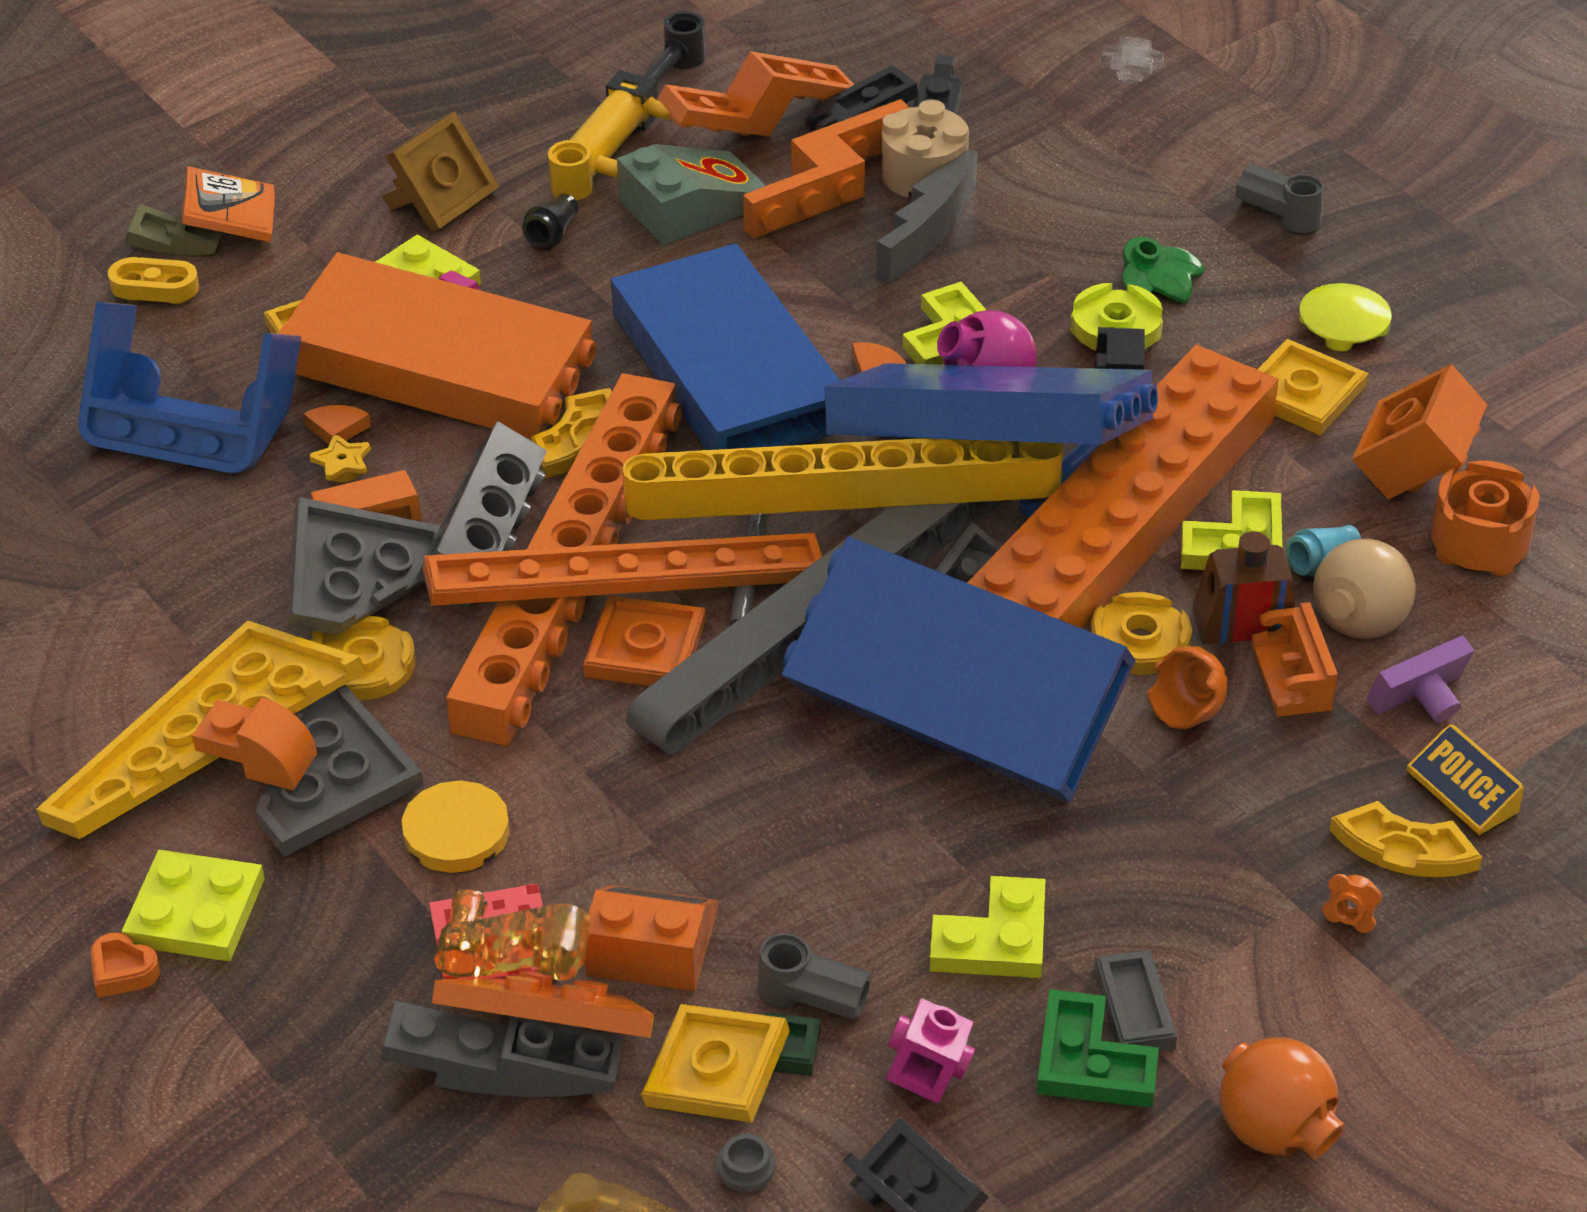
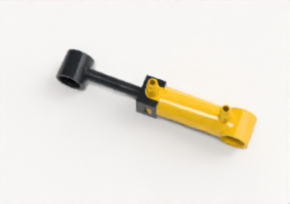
(628, 106)

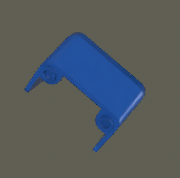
(128, 415)

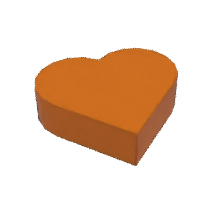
(122, 965)

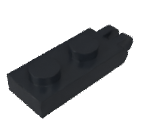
(862, 97)

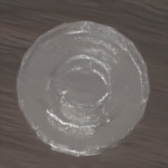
(1132, 59)

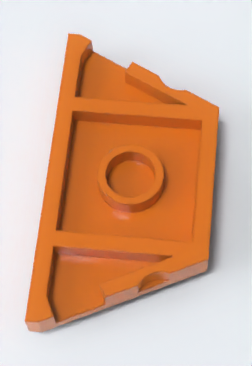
(536, 998)

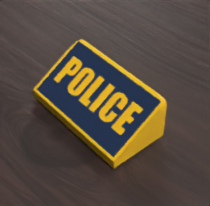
(1467, 780)

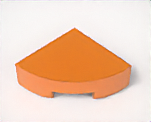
(871, 355)
(336, 420)

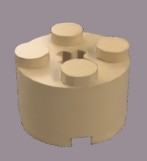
(920, 143)

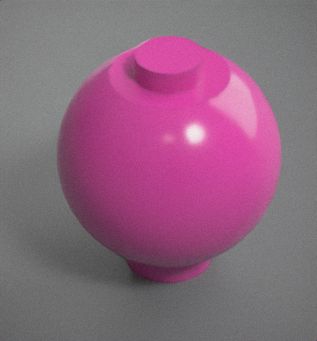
(987, 340)

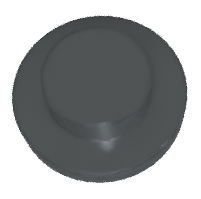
(746, 1163)

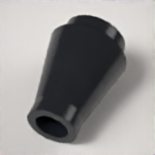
(547, 222)

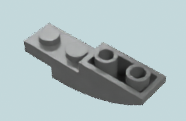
(502, 1059)

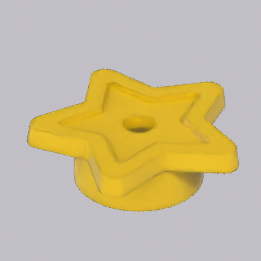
(342, 459)

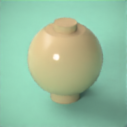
(1364, 588)

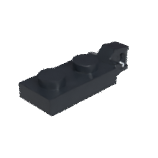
(941, 85)

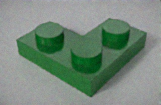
(1083, 1066)

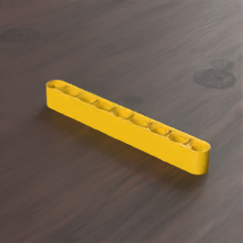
(838, 477)

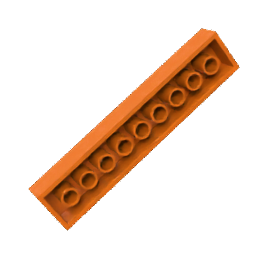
(1133, 491)

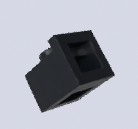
(1120, 348)

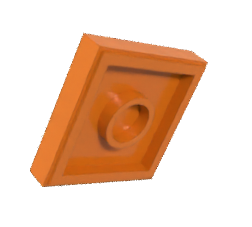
(642, 640)

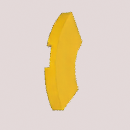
(569, 434)
(1404, 844)

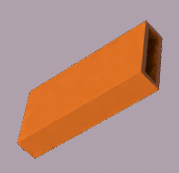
(439, 345)

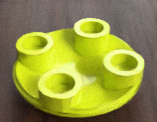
(1345, 314)

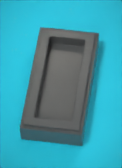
(1135, 1000)

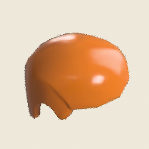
(1188, 687)

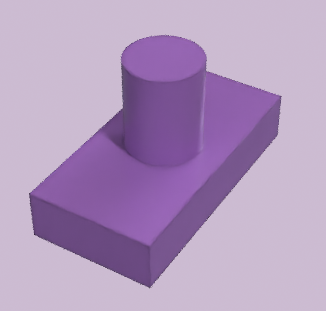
(1424, 678)

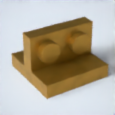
(439, 173)

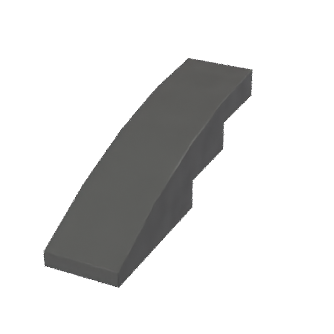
(928, 218)

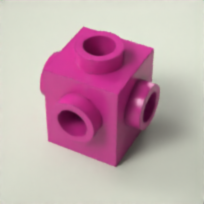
(929, 1050)

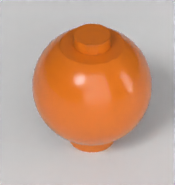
(1280, 1098)

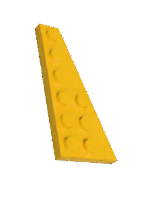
(159, 744)

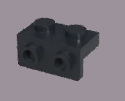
(912, 1175)

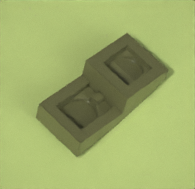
(167, 235)

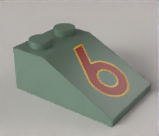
(683, 188)

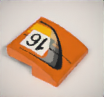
(228, 204)

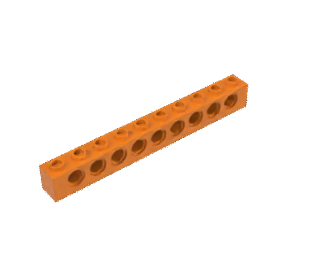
(589, 509)

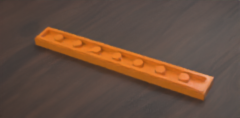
(617, 568)

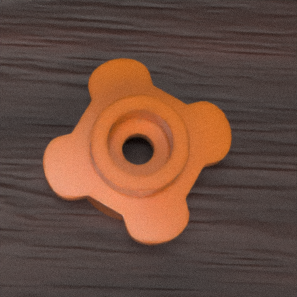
(1361, 893)

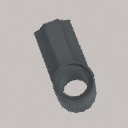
(1293, 198)
(795, 975)

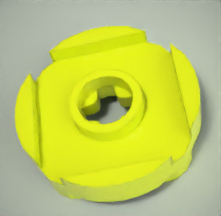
(1115, 309)

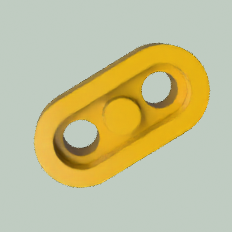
(153, 280)

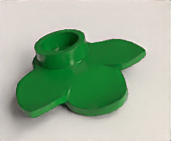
(1160, 268)

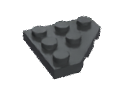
(351, 563)
(350, 777)

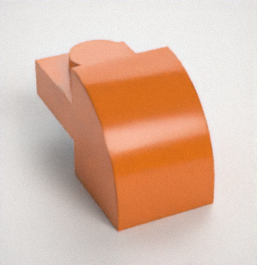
(265, 739)

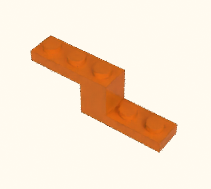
(755, 96)
(824, 173)

